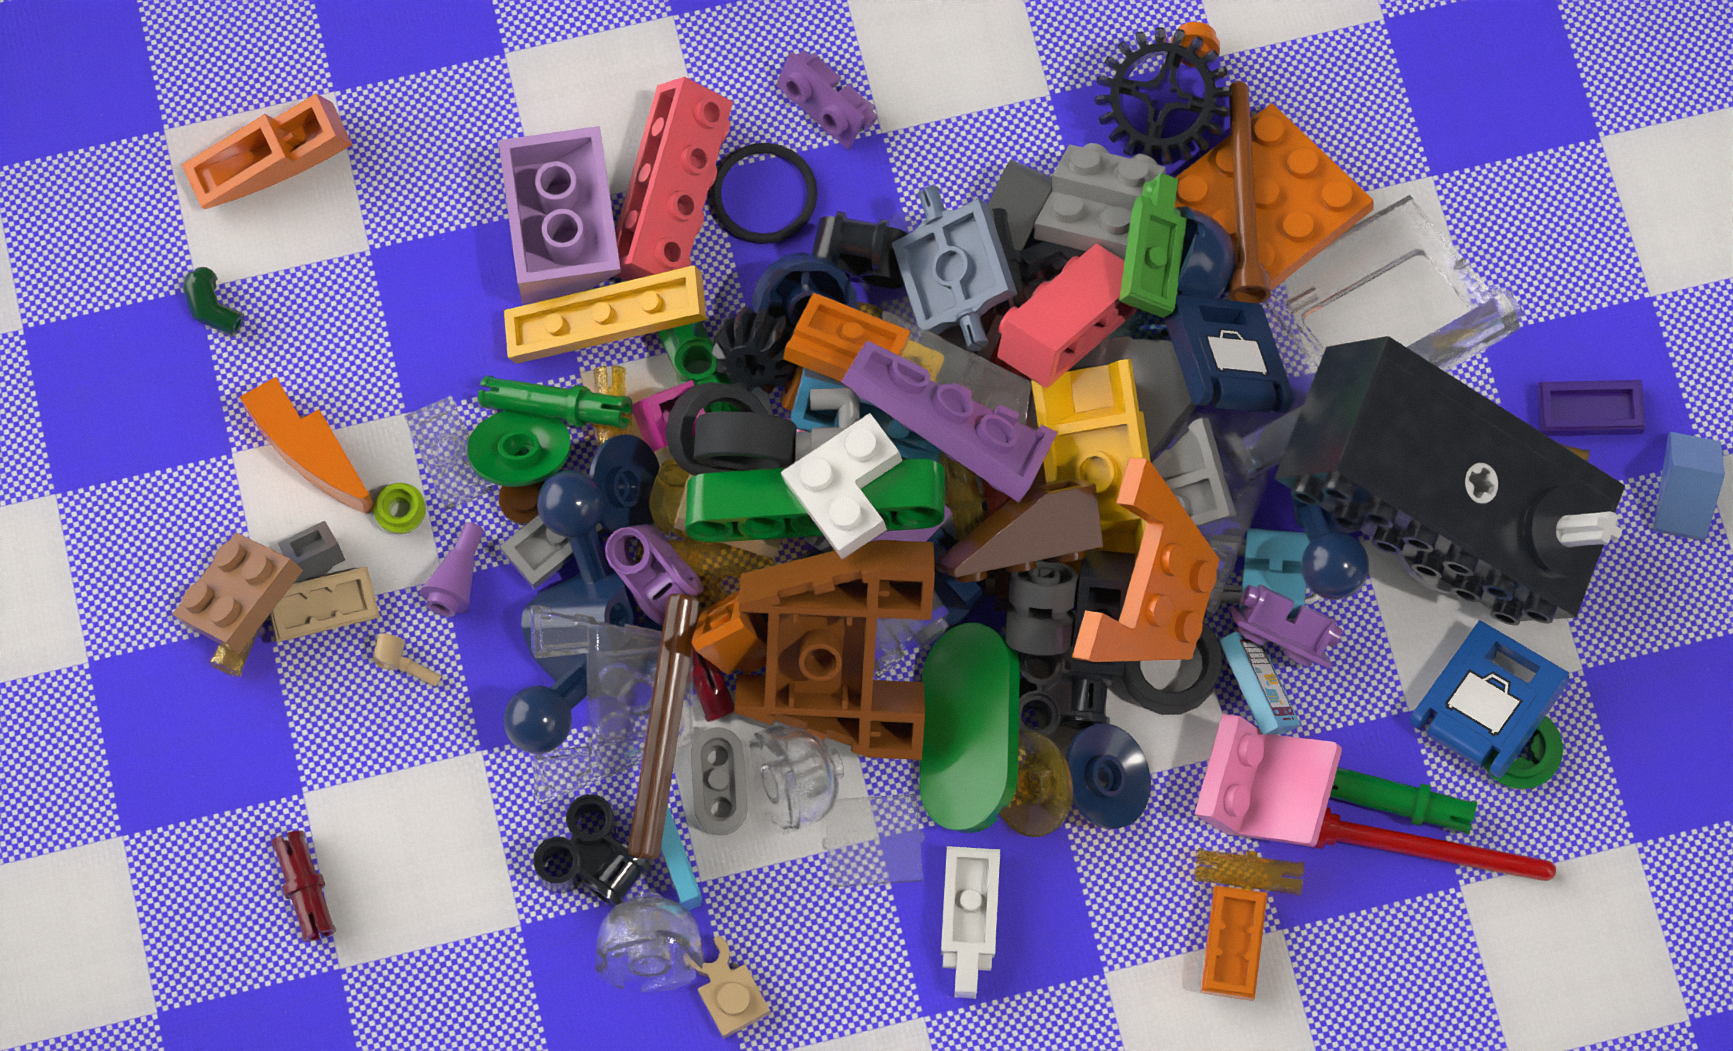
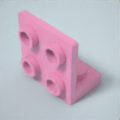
(1267, 784)

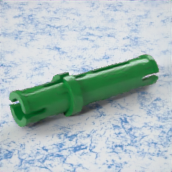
(574, 404)
(1404, 800)

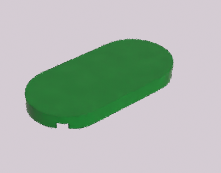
(970, 728)

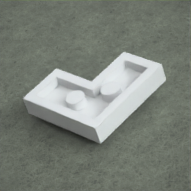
(831, 481)

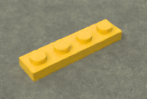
(605, 314)

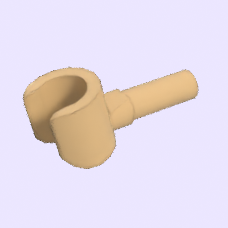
(389, 656)

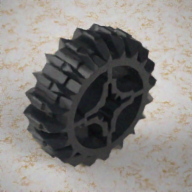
(1122, 85)

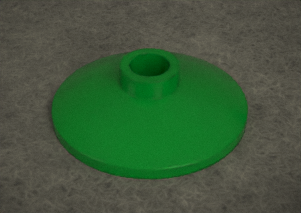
(518, 448)

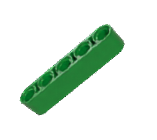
(763, 507)

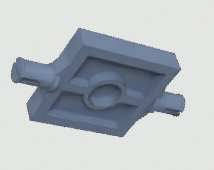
(954, 267)

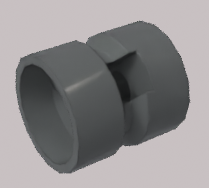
(1041, 608)

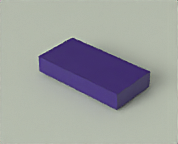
(1590, 408)

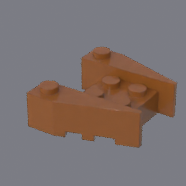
(825, 643)

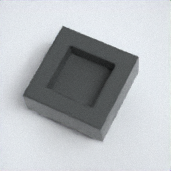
(313, 551)

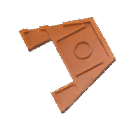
(1167, 584)

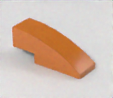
(267, 152)
(306, 444)

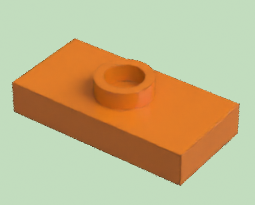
(1233, 943)

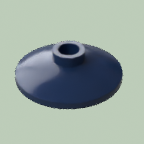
(626, 475)
(1108, 776)

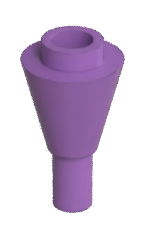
(451, 583)

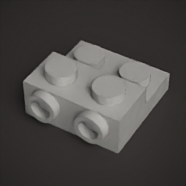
(1094, 198)

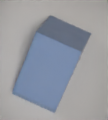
(1689, 486)

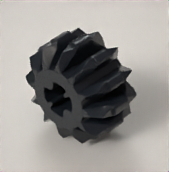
(753, 349)

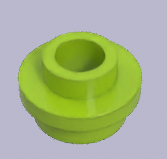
(395, 494)

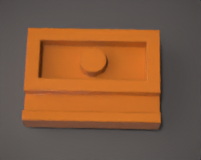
(833, 335)

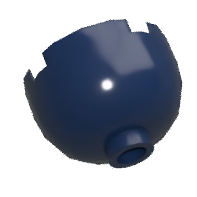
(1206, 256)
(791, 281)

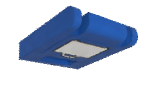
(1485, 705)

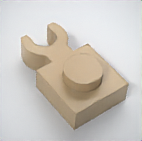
(731, 995)

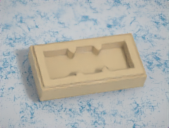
(324, 605)

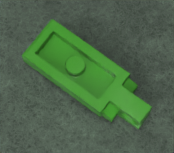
(1154, 249)

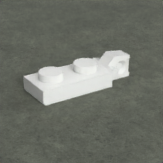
(969, 914)

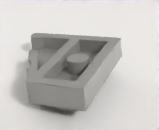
(1197, 475)

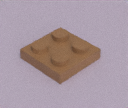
(237, 592)

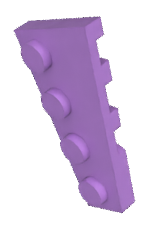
(945, 416)

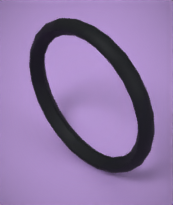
(777, 236)

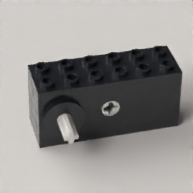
(1450, 482)

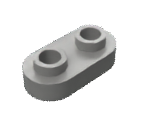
(719, 782)

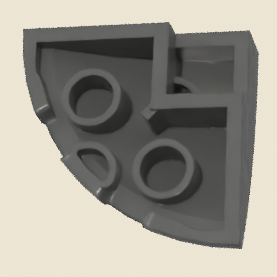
(1158, 385)

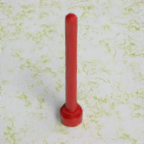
(1425, 847)

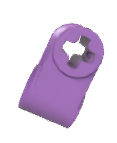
(656, 575)

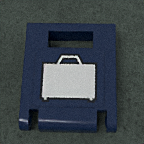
(1231, 348)

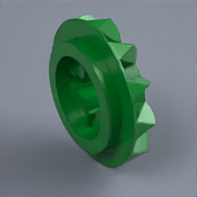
(1546, 756)

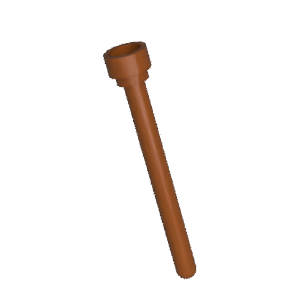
(1249, 278)

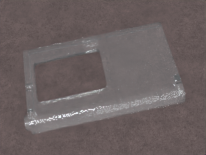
(1403, 230)

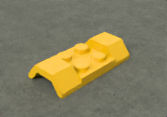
(1096, 435)

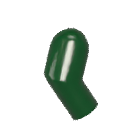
(203, 303)

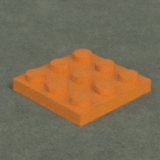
(1299, 194)

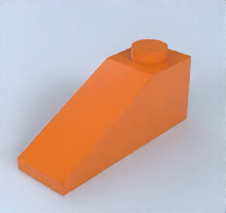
(731, 637)

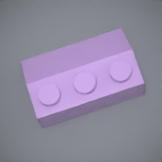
(559, 212)

